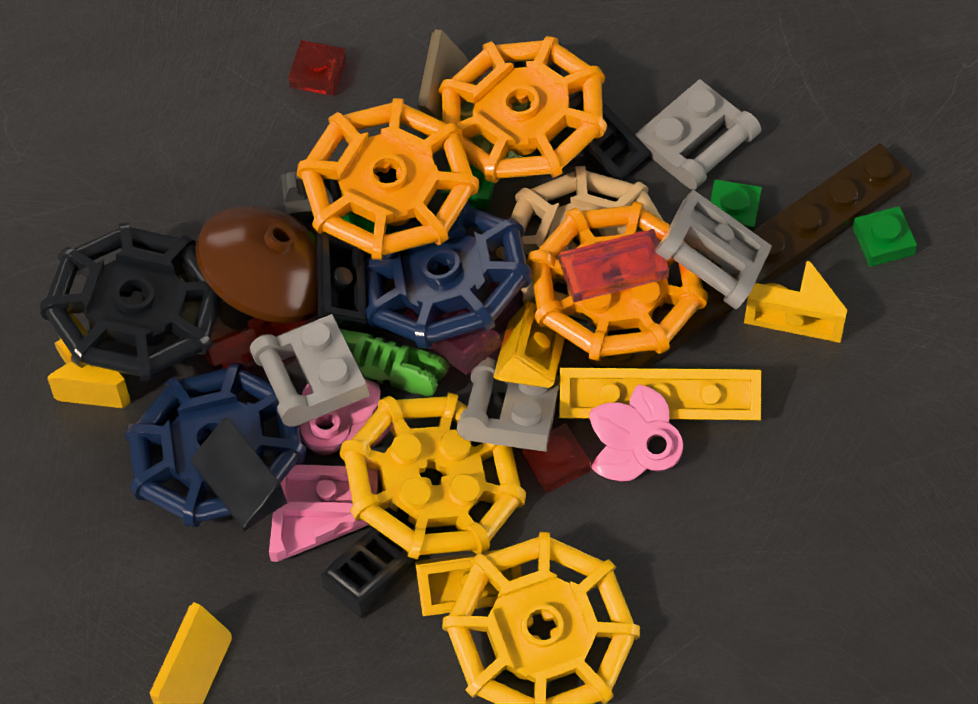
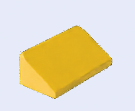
(529, 351)
(443, 579)
(192, 659)

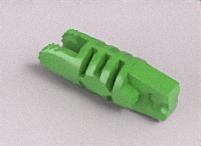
(402, 367)

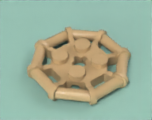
(535, 202)

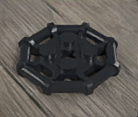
(131, 323)

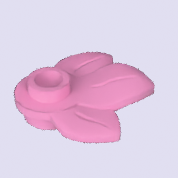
(342, 422)
(628, 433)

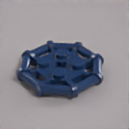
(460, 288)
(193, 426)

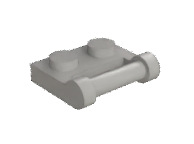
(688, 124)
(720, 239)
(325, 364)
(524, 417)

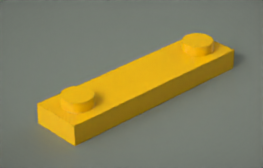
(688, 392)

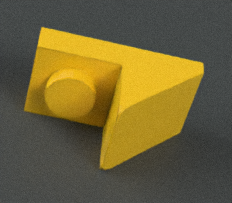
(809, 313)
(87, 384)

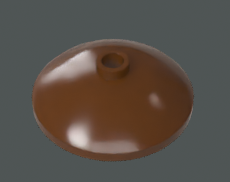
(261, 263)

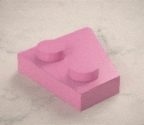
(315, 509)

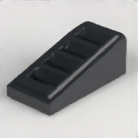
(618, 131)
(362, 599)

